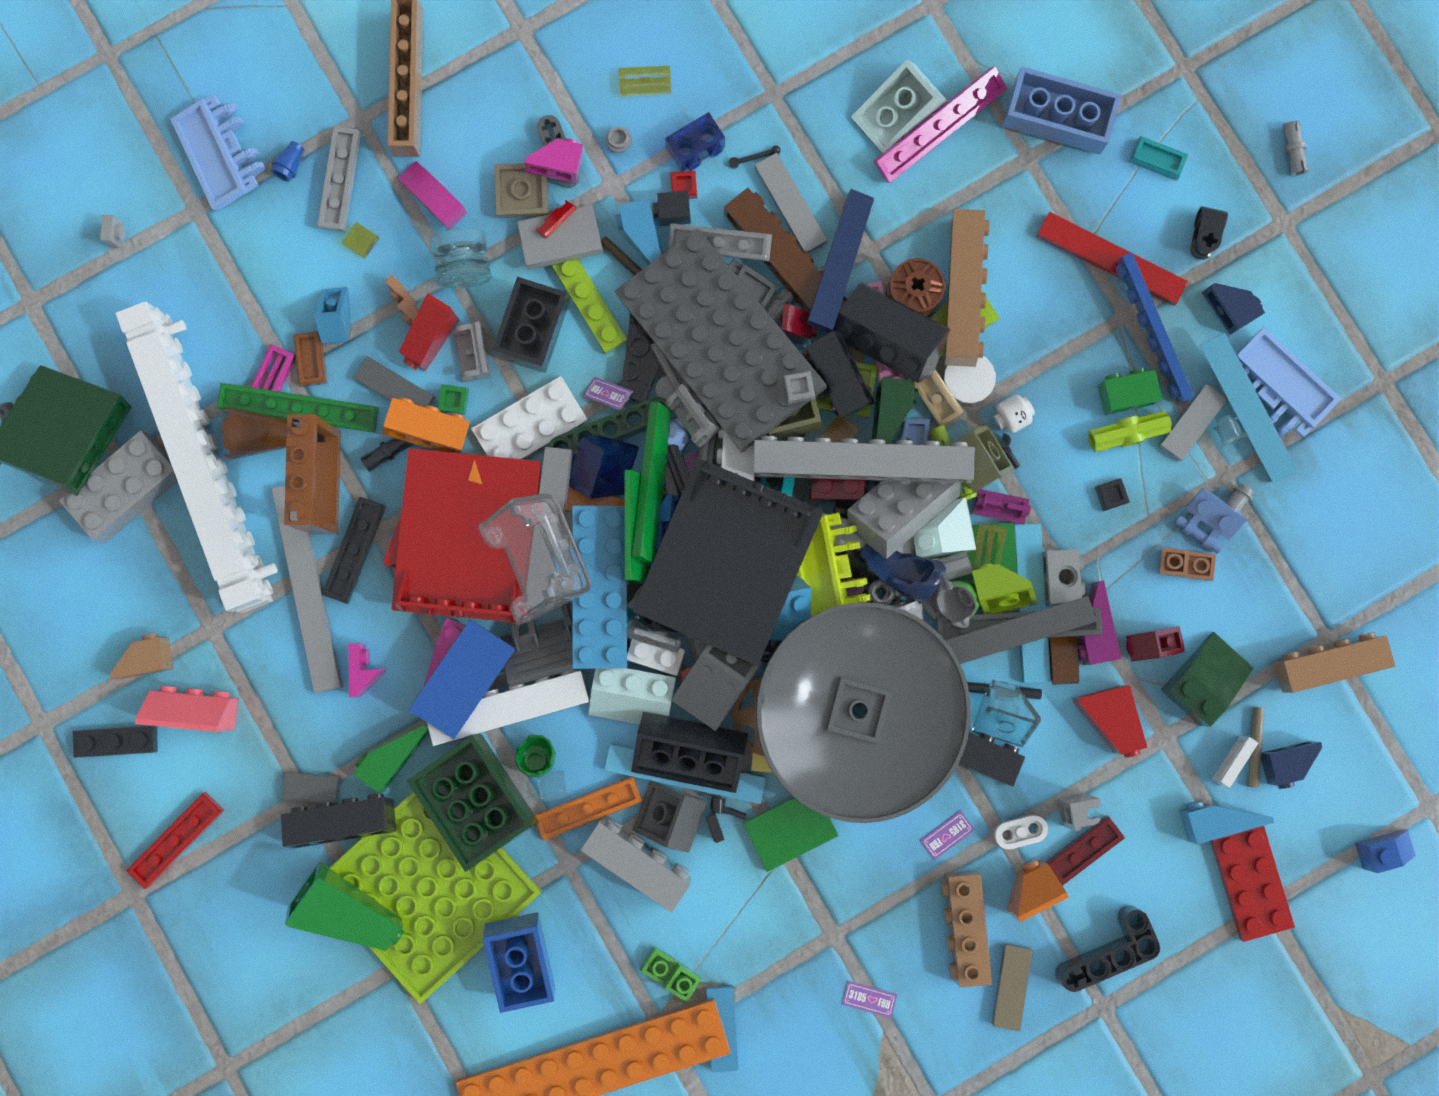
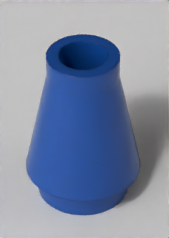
(287, 162)

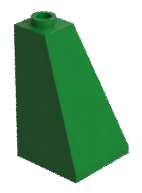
(342, 911)

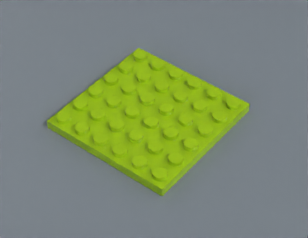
(433, 895)

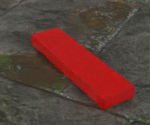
(175, 840)

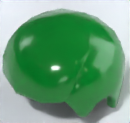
(535, 756)

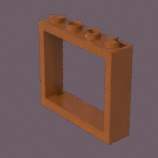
(312, 474)

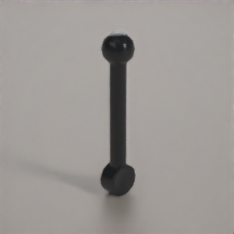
(734, 162)

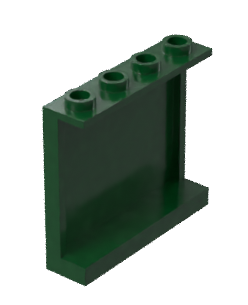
(60, 428)

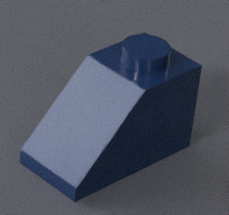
(1233, 306)
(1289, 763)

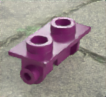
(1001, 506)

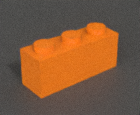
(425, 426)

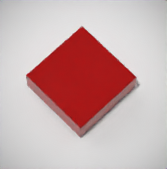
(684, 182)

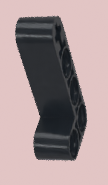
(1106, 954)

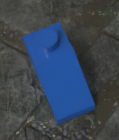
(1386, 851)

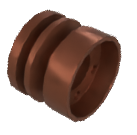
(914, 273)

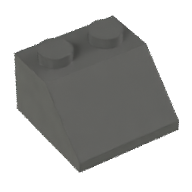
(669, 816)

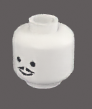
(1014, 413)

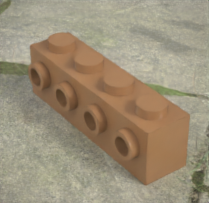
(1335, 663)
(967, 929)

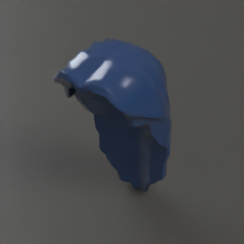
(905, 572)

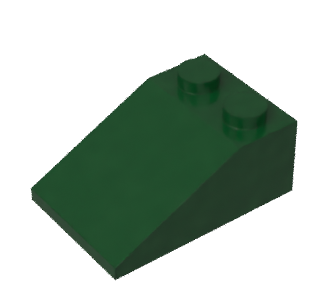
(892, 404)
(1208, 681)

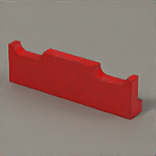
(556, 218)

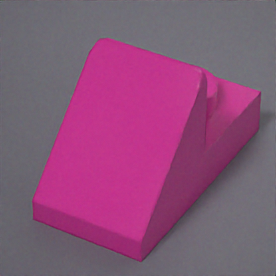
(359, 678)

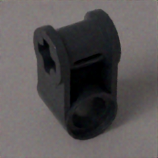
(1207, 232)

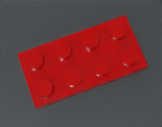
(1252, 884)

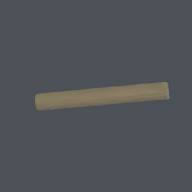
(1255, 758)

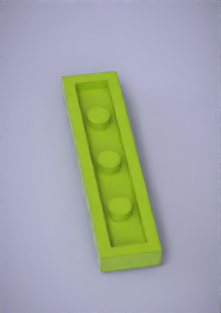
(590, 305)

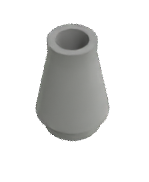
(888, 596)

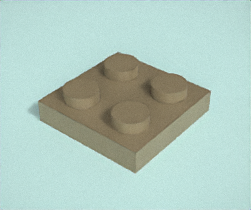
(519, 192)

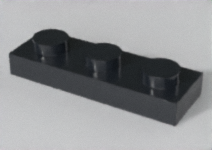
(115, 741)

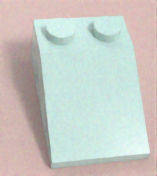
(898, 106)

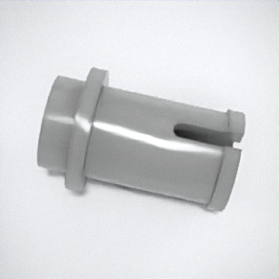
(1240, 497)

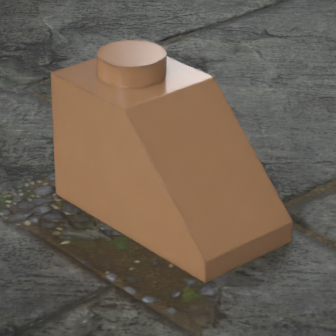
(144, 658)

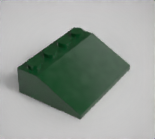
(472, 801)

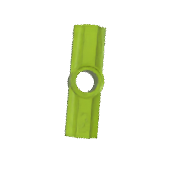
(1129, 431)

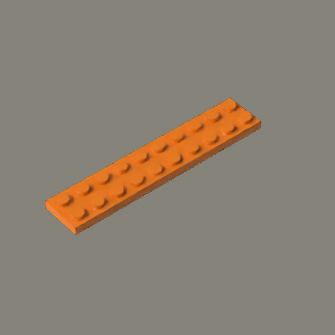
(610, 1058)

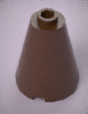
(252, 433)

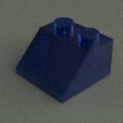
(601, 466)

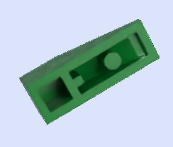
(384, 763)

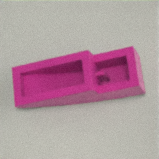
(432, 195)

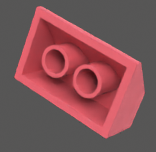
(189, 710)

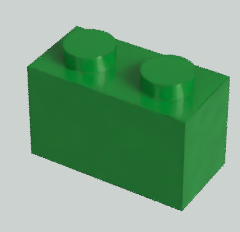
(1130, 391)

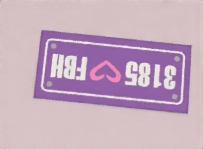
(607, 393)
(947, 835)
(869, 999)

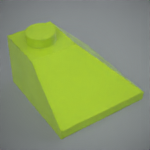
(1002, 589)

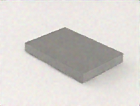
(570, 241)

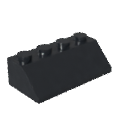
(891, 333)
(689, 752)

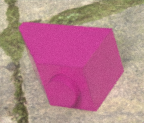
(556, 160)

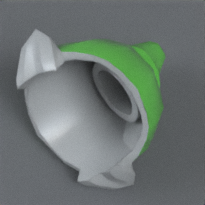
(957, 601)

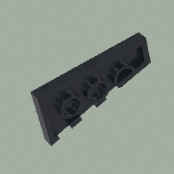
(640, 362)

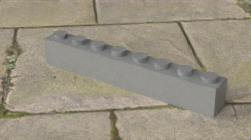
(863, 460)

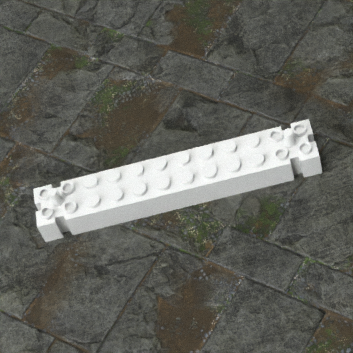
(195, 458)

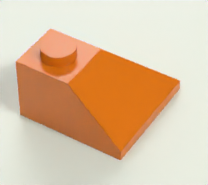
(1035, 890)

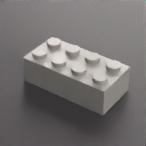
(121, 487)
(898, 511)
(637, 863)

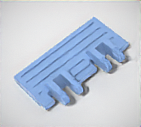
(212, 148)
(1286, 381)

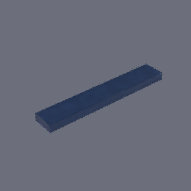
(840, 261)

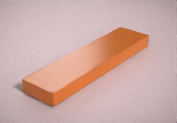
(588, 808)

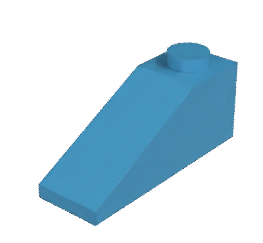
(639, 228)
(1210, 822)

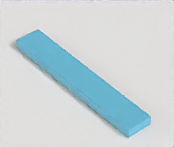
(1248, 407)
(1030, 565)
(749, 787)

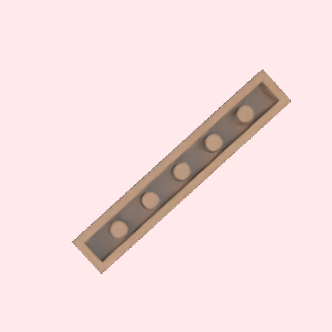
(405, 78)
(965, 286)

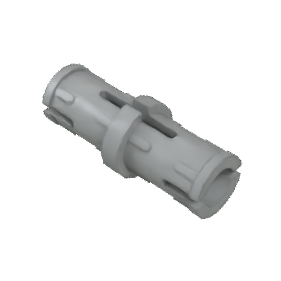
(1295, 148)

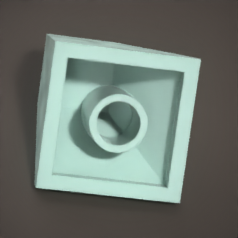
(946, 533)

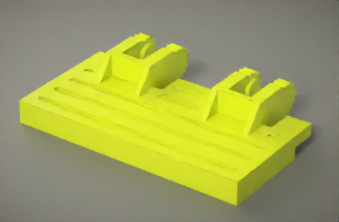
(824, 569)

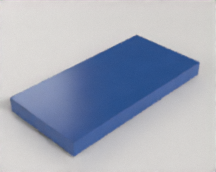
(461, 679)

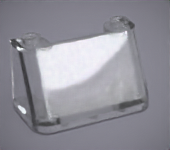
(540, 554)

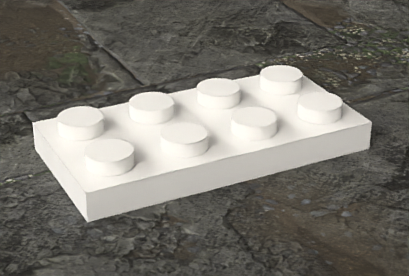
(531, 422)

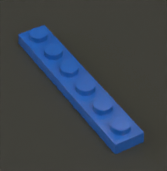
(1158, 338)

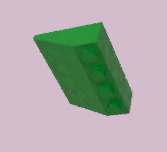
(635, 570)

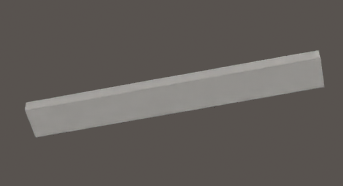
(308, 600)

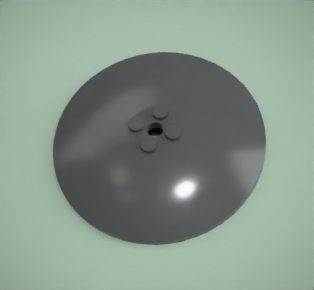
(911, 720)

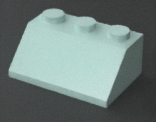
(627, 693)

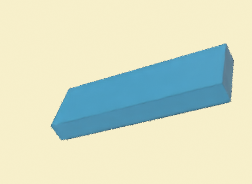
(725, 1003)

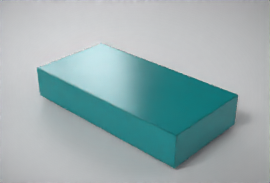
(1158, 158)

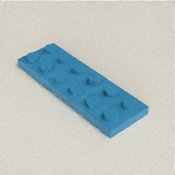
(601, 613)

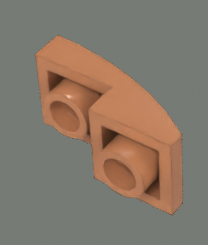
(400, 294)
(1187, 564)

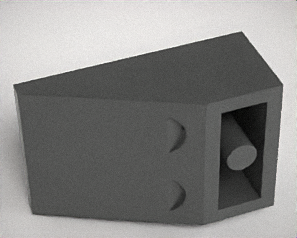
(714, 685)

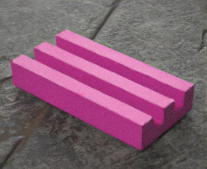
(273, 373)

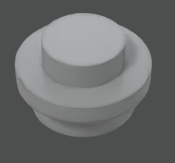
(618, 139)

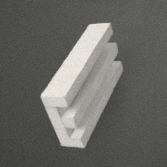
(1234, 761)

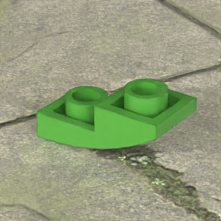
(670, 973)

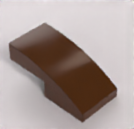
(1064, 660)

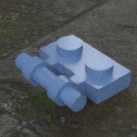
(1214, 513)

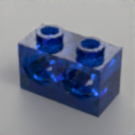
(690, 137)

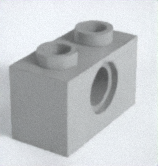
(1070, 562)

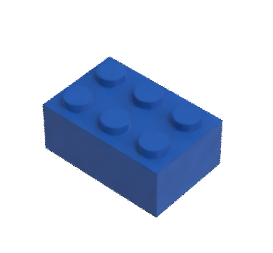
(518, 962)

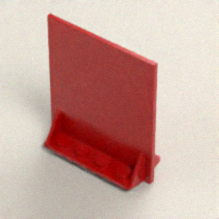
(440, 551)

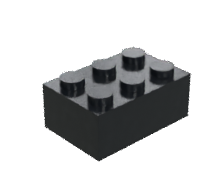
(531, 324)

